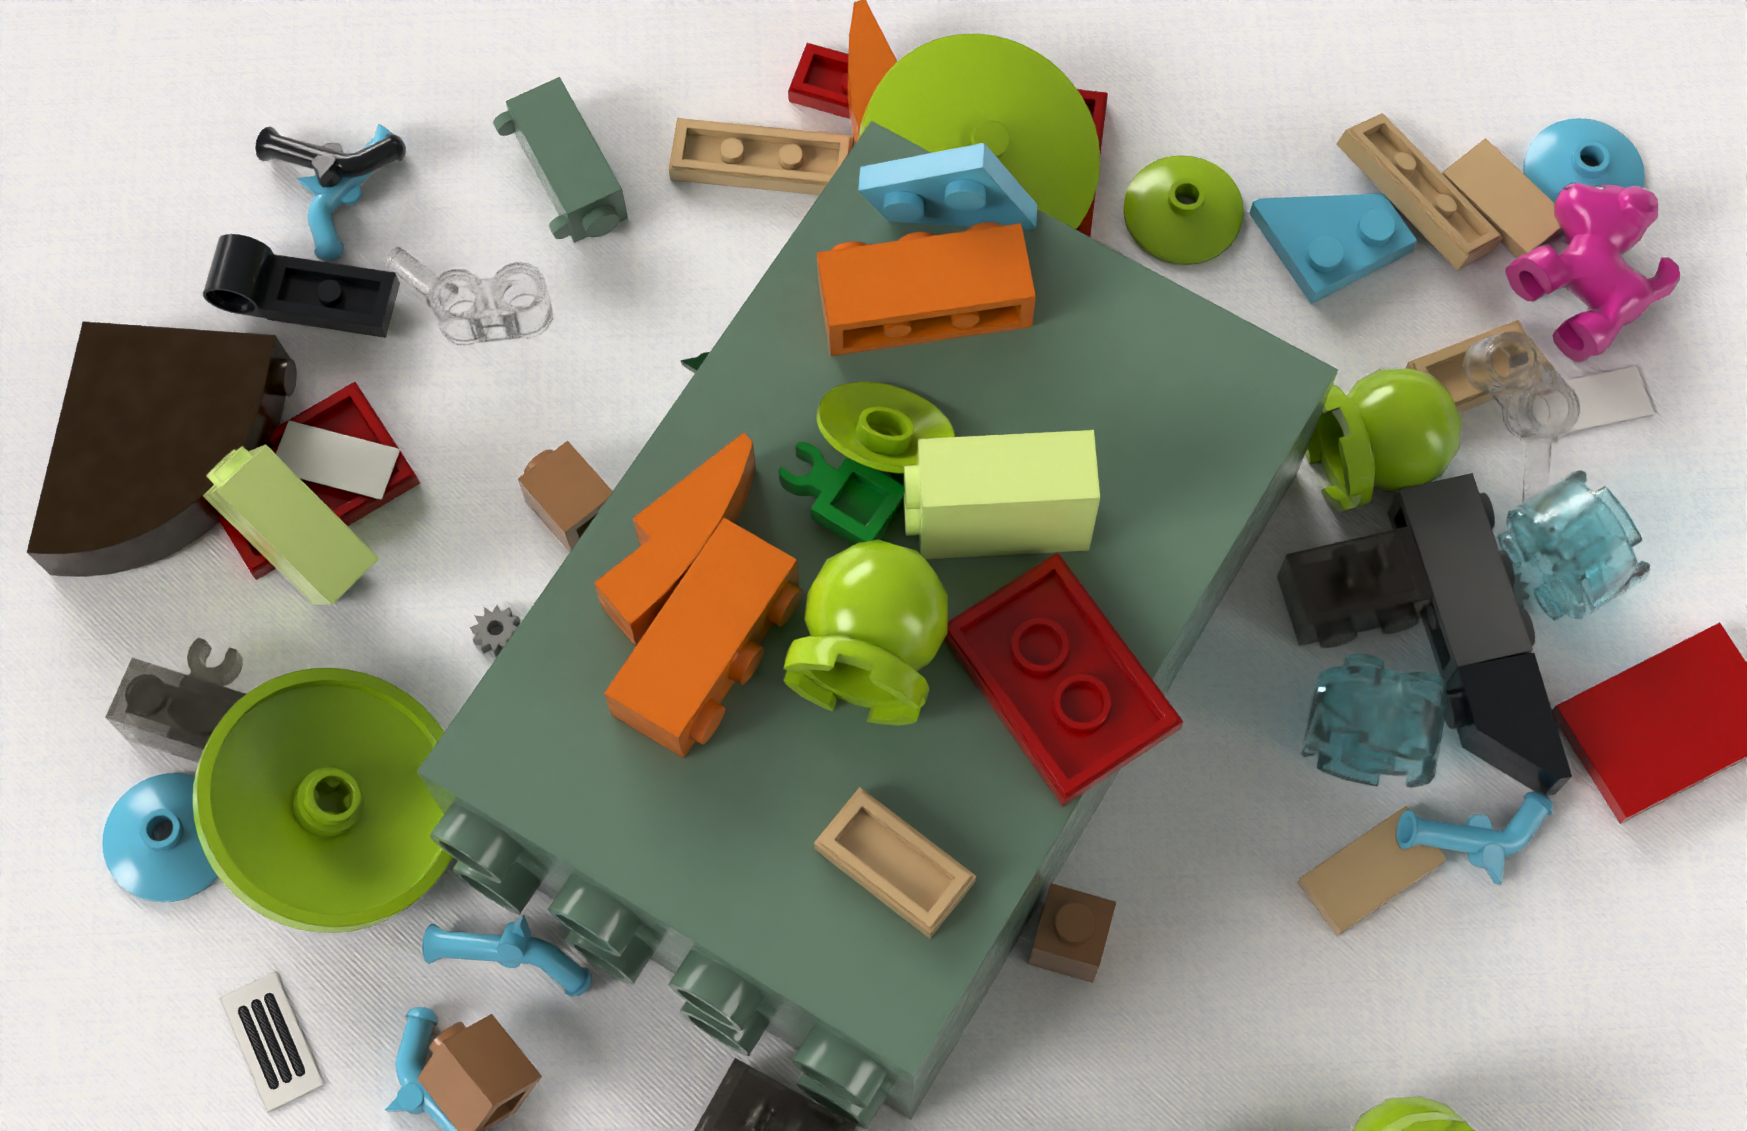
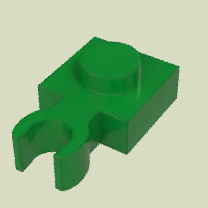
(849, 500)

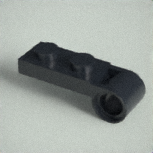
(300, 291)

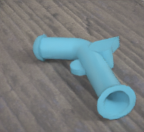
(327, 201)
(1484, 846)
(509, 950)
(409, 1064)

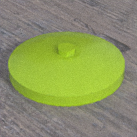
(1000, 95)
(319, 800)

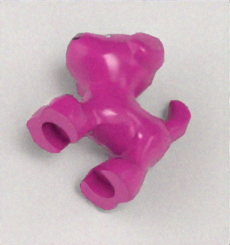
(1598, 228)

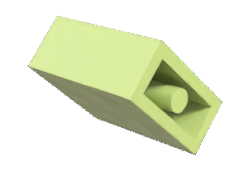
(1003, 494)
(288, 524)

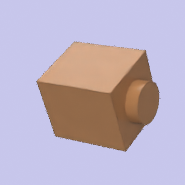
(563, 492)
(1072, 933)
(478, 1074)

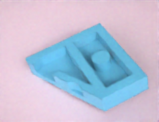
(948, 189)
(1332, 238)

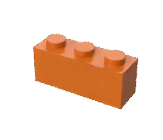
(925, 288)
(705, 639)

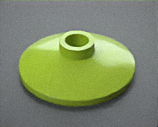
(1178, 230)
(879, 423)

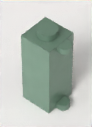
(565, 161)

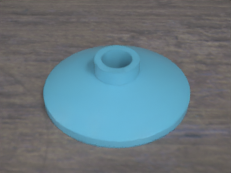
(1557, 152)
(151, 868)

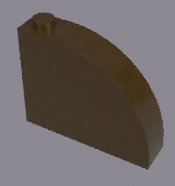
(142, 432)

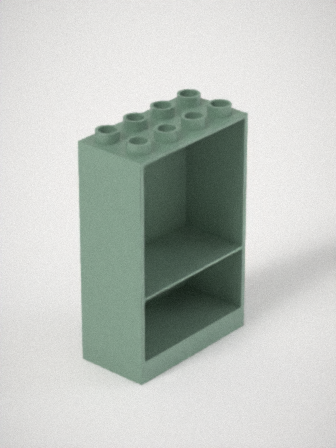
(715, 850)

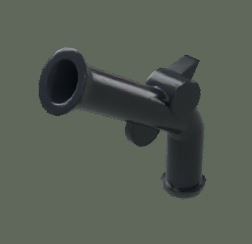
(329, 160)

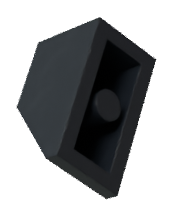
(1508, 721)

